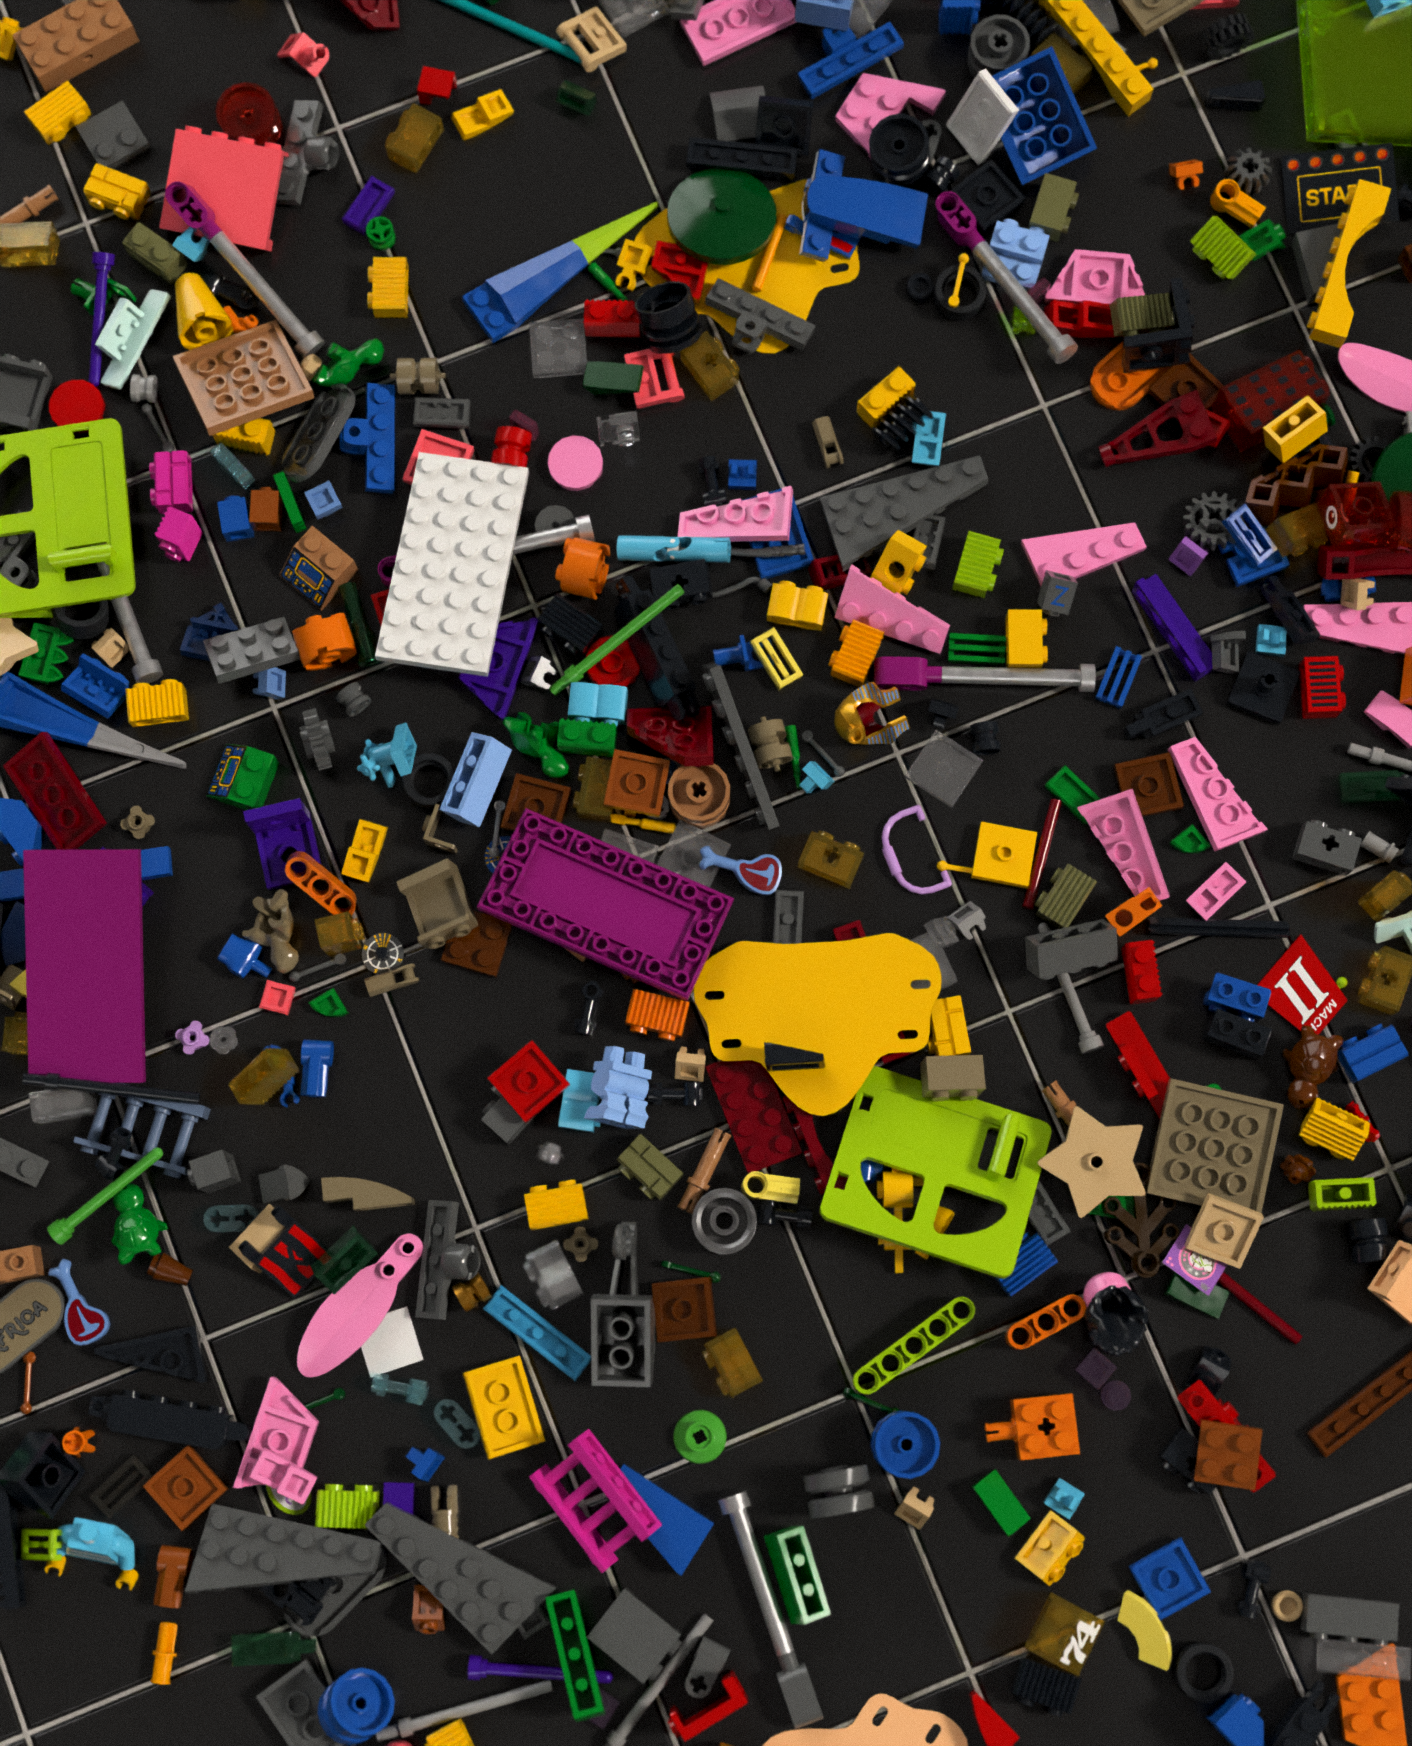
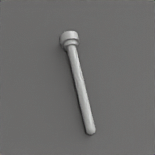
(1088, 1039)

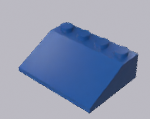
(1049, 122)

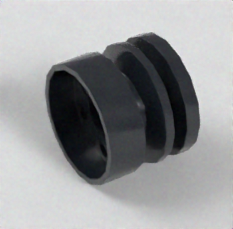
(668, 317)

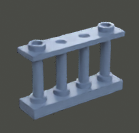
(190, 1115)

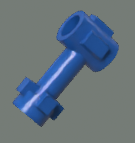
(1332, 589)

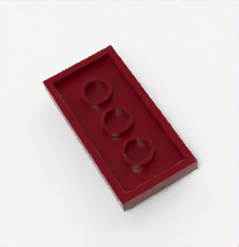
(54, 793)
(754, 1113)

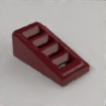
(831, 581)

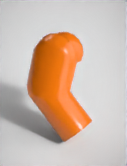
(240, 324)

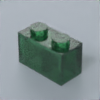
(344, 1259)

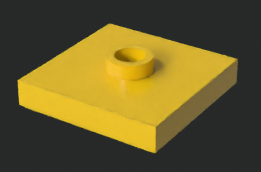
(1004, 855)

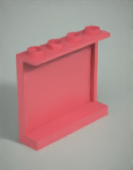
(232, 178)

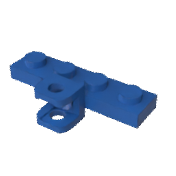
(848, 57)
(374, 437)

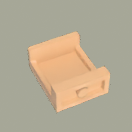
(1394, 1281)

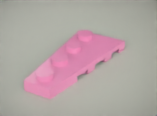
(752, 519)
(1083, 550)
(880, 608)
(1379, 626)
(1213, 797)
(1125, 838)

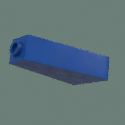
(681, 1527)

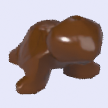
(1311, 1064)

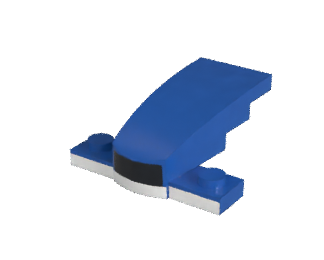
(856, 209)

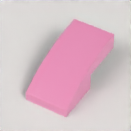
(1391, 716)
(1215, 891)
(283, 1476)

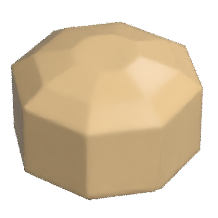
(310, 366)

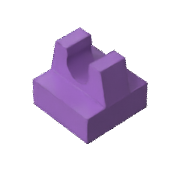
(1188, 556)

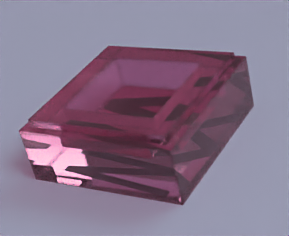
(1039, 290)
(520, 420)

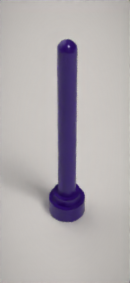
(102, 263)
(481, 1667)

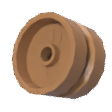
(699, 811)

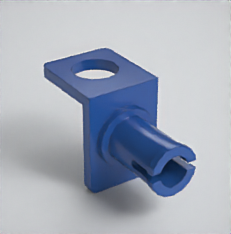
(739, 653)

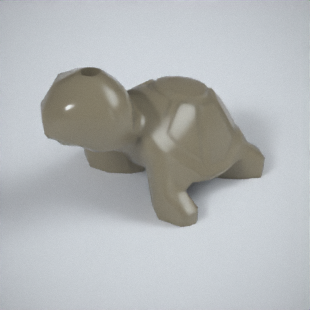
(274, 929)

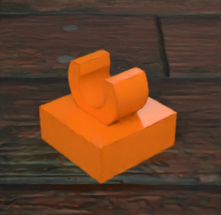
(1186, 169)

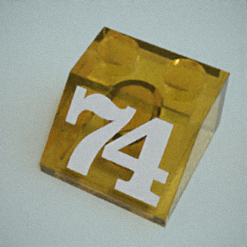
(1064, 1634)

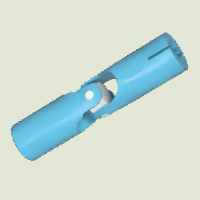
(653, 548)

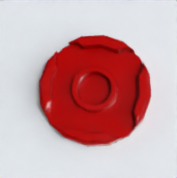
(76, 403)
(615, 668)

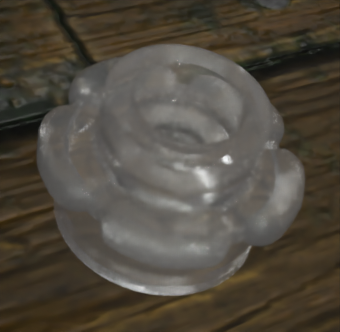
(216, 1036)
(549, 1153)

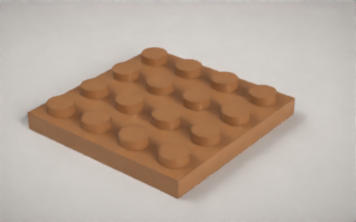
(243, 377)

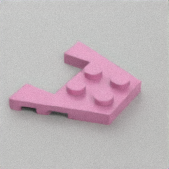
(879, 97)

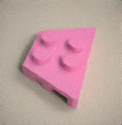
(1096, 278)
(281, 1427)

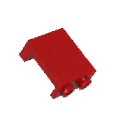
(713, 1713)

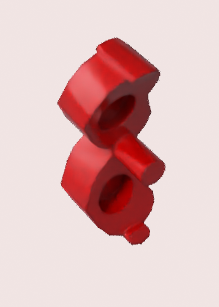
(1354, 1109)

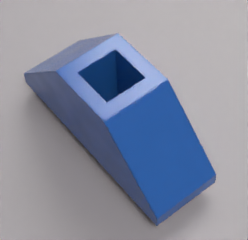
(19, 828)

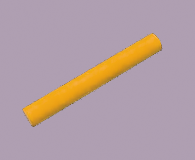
(768, 254)

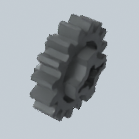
(1211, 514)
(317, 739)

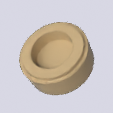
(1287, 1605)

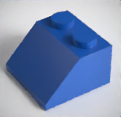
(1238, 1721)

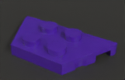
(506, 666)

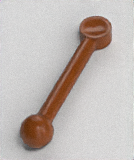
(28, 1358)

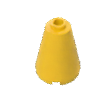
(199, 313)

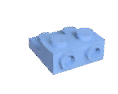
(1019, 250)

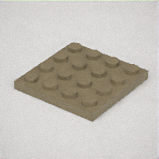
(1213, 1145)

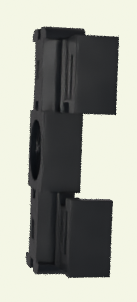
(301, 1597)

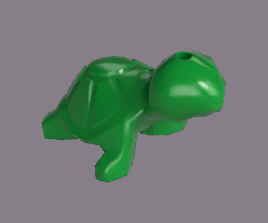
(347, 363)
(537, 742)
(136, 1226)

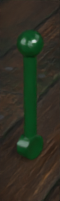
(715, 1276)
(338, 1394)
(850, 1394)

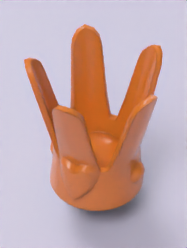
(77, 1442)

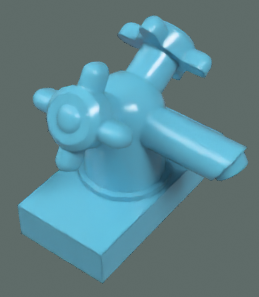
(398, 752)

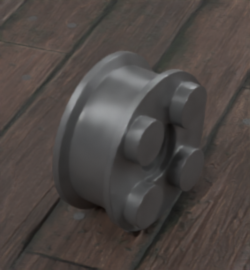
(729, 1202)

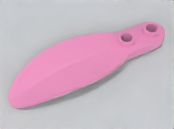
(1378, 374)
(354, 1311)

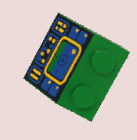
(243, 777)

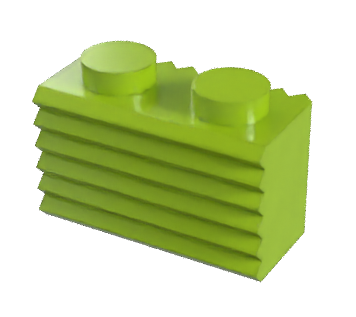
(1222, 248)
(977, 563)
(1341, 1194)
(346, 1507)

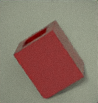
(435, 83)

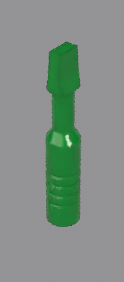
(605, 281)
(793, 742)

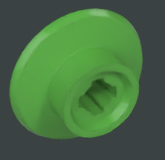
(694, 1422)

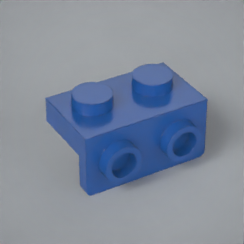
(96, 686)
(1237, 997)

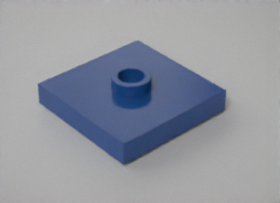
(1169, 1578)

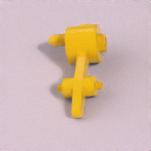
(897, 1193)

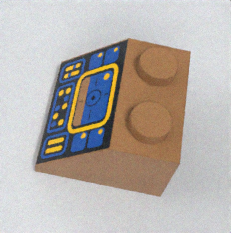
(317, 568)

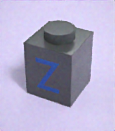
(1057, 593)

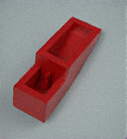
(1081, 319)
(991, 1725)

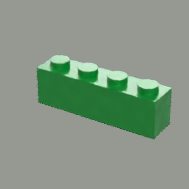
(575, 1656)

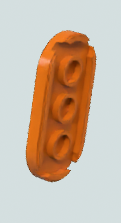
(1119, 389)

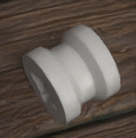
(144, 388)

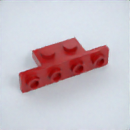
(1140, 1058)
(1203, 1405)

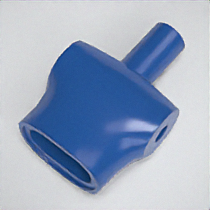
(241, 956)

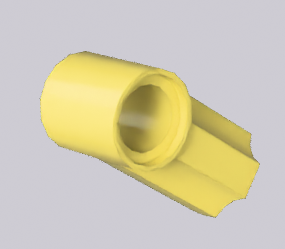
(774, 1188)

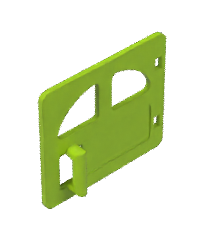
(76, 504)
(943, 1148)

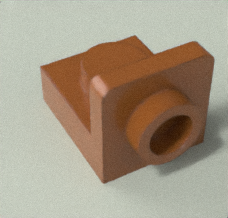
(427, 1611)

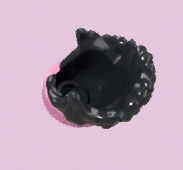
(1114, 1314)

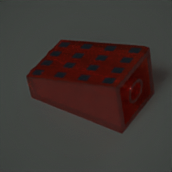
(1265, 395)

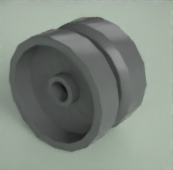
(997, 44)
(839, 1496)

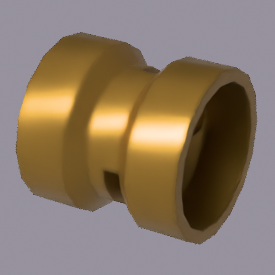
(471, 1292)

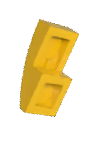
(485, 114)
(364, 850)

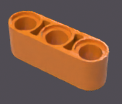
(314, 872)
(1059, 1318)

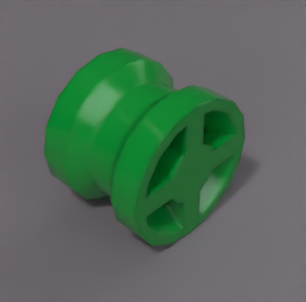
(378, 227)

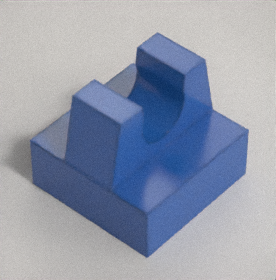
(742, 474)
(425, 1463)

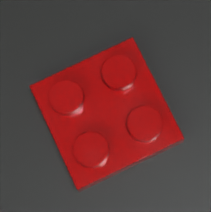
(528, 1081)

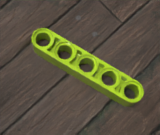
(927, 1341)

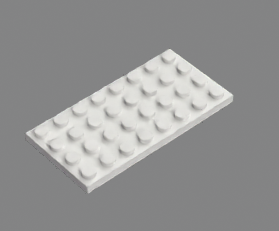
(452, 564)

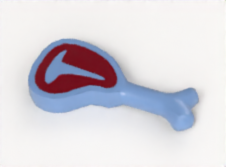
(757, 875)
(82, 1321)

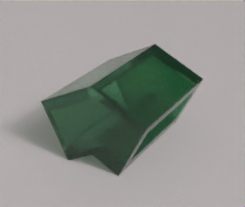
(578, 92)

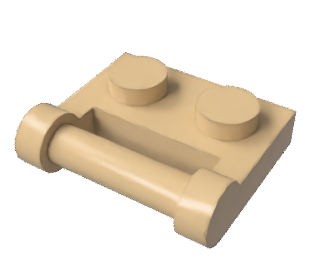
(598, 34)

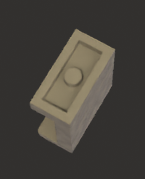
(438, 903)

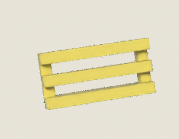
(767, 664)

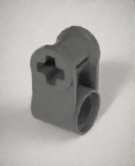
(707, 1663)

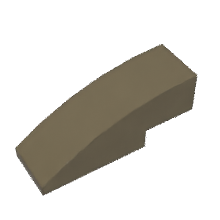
(364, 1193)

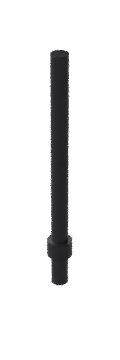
(54, 1082)

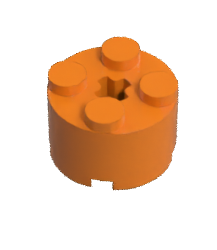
(583, 567)
(324, 641)

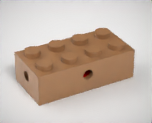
(74, 39)

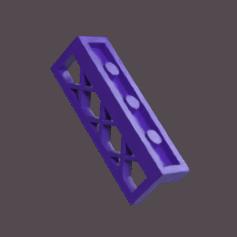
(1174, 626)

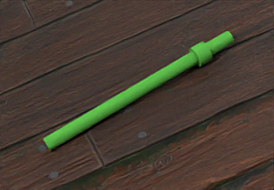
(575, 672)

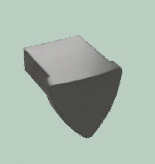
(1226, 651)
(282, 1184)

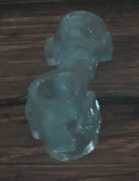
(415, 1391)

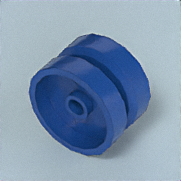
(922, 1450)
(356, 1706)

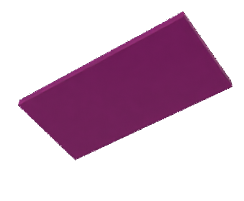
(606, 904)
(85, 964)

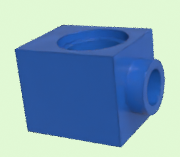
(234, 518)

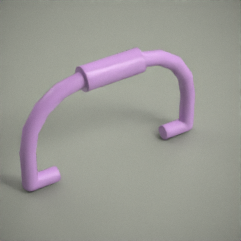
(893, 863)

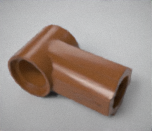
(173, 1567)

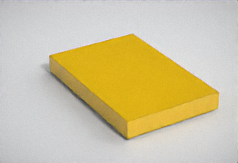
(503, 1407)

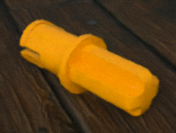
(164, 1653)

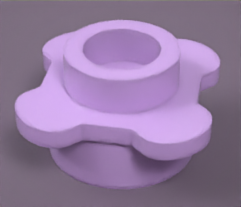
(201, 1040)

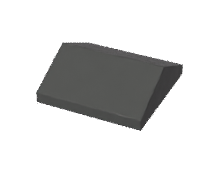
(736, 113)

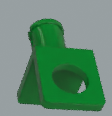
(87, 292)

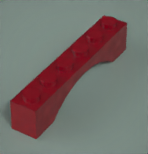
(1362, 562)
(815, 1154)

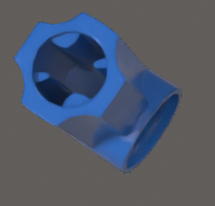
(316, 1060)

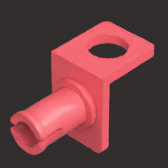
(305, 53)

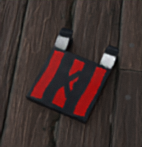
(288, 1255)

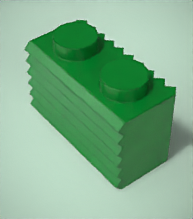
(587, 737)

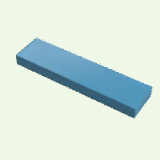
(538, 1333)

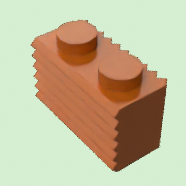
(657, 1014)

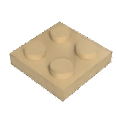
(1224, 1230)

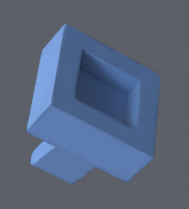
(323, 500)
(271, 683)

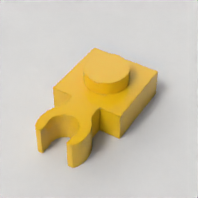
(633, 260)

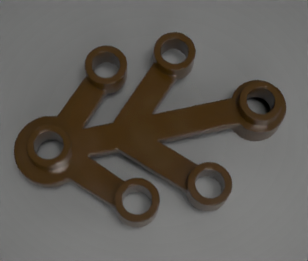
(1142, 1227)

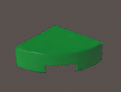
(1190, 841)
(329, 1004)

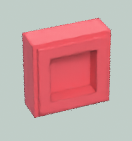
(277, 997)

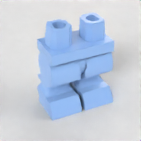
(621, 1089)

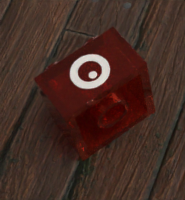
(1357, 515)

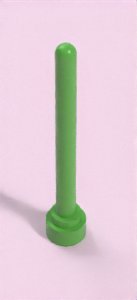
(62, 1229)

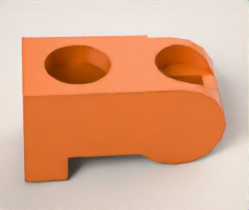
(1133, 911)

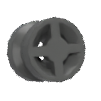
(353, 699)

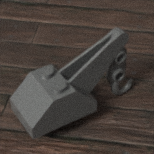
(623, 1323)

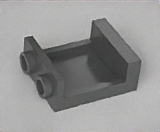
(22, 393)
(635, 1636)

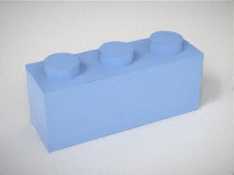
(475, 779)

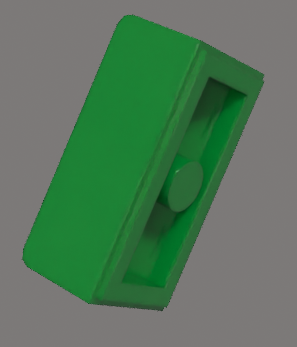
(1001, 1502)

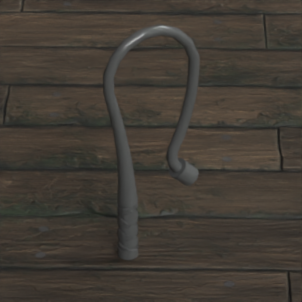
(763, 584)

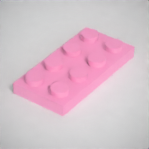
(733, 24)

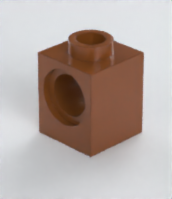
(266, 509)

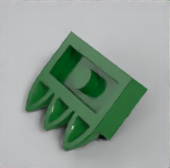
(40, 666)

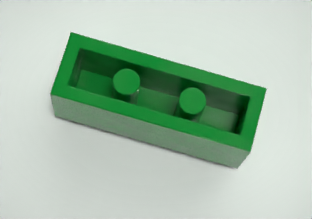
(797, 1575)

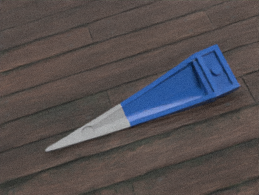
(34, 712)

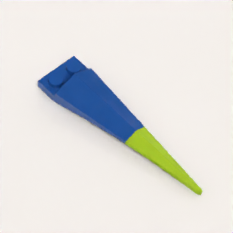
(517, 293)

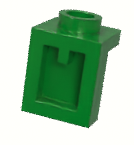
(1264, 238)

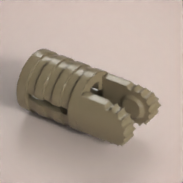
(446, 1518)

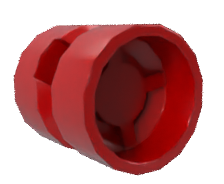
(512, 446)

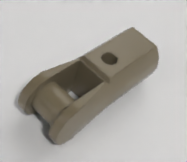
(827, 439)
(386, 981)

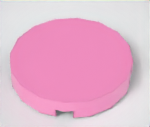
(575, 463)

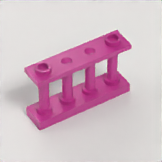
(615, 1486)

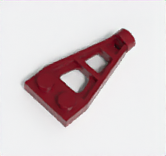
(1193, 421)

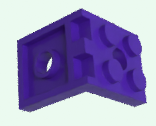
(279, 829)

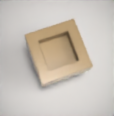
(1355, 593)
(110, 647)
(690, 1066)
(914, 1510)

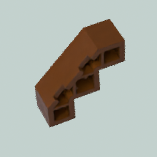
(1294, 481)

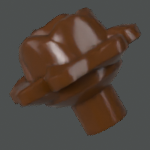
(1298, 1168)

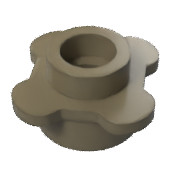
(140, 830)
(580, 1252)

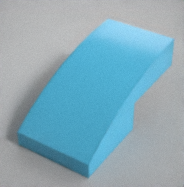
(929, 440)

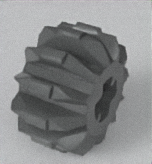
(1248, 170)

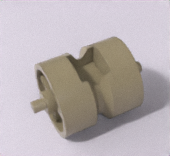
(417, 376)
(771, 748)

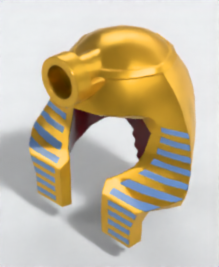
(855, 716)

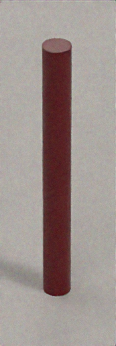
(1042, 853)
(1259, 1308)

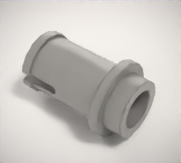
(1379, 847)

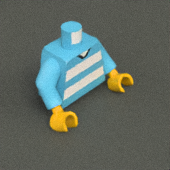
(97, 1543)

